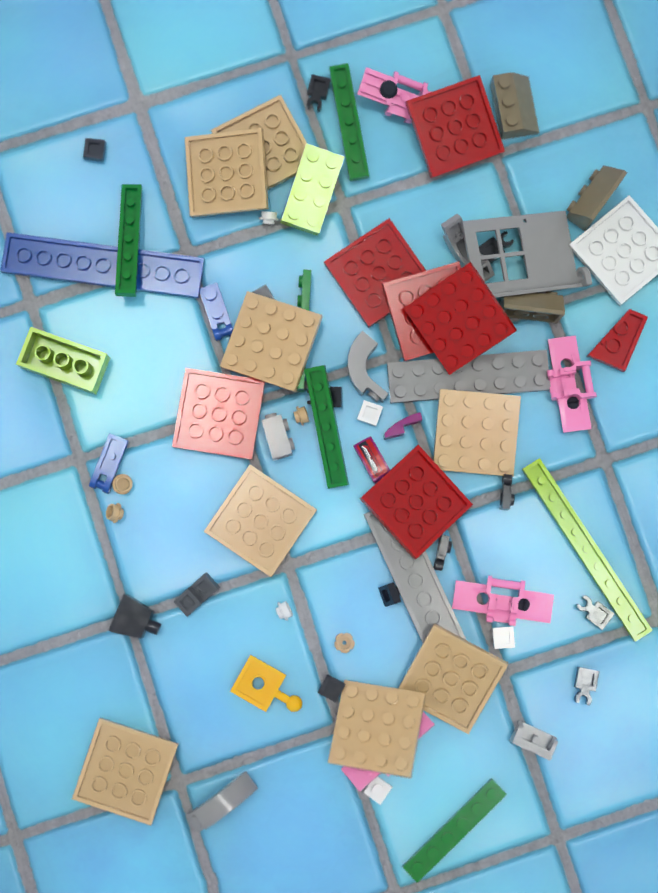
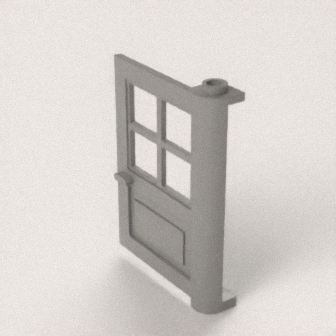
(544, 248)

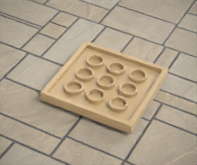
(282, 138)
(226, 172)
(271, 341)
(476, 432)
(260, 520)
(453, 677)
(377, 729)
(125, 771)

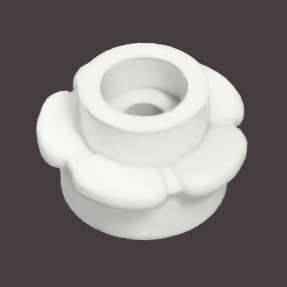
(268, 217)
(284, 610)

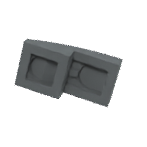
(196, 594)

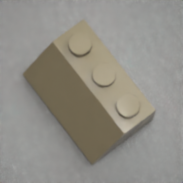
(513, 105)
(594, 196)
(534, 306)

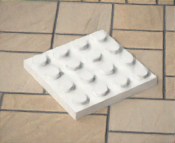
(620, 250)

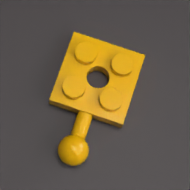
(272, 681)

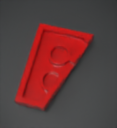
(620, 341)

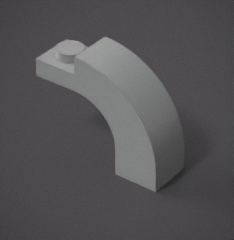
(455, 241)
(359, 352)
(222, 802)

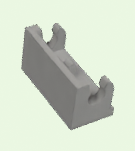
(534, 740)

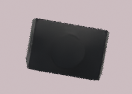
(133, 618)

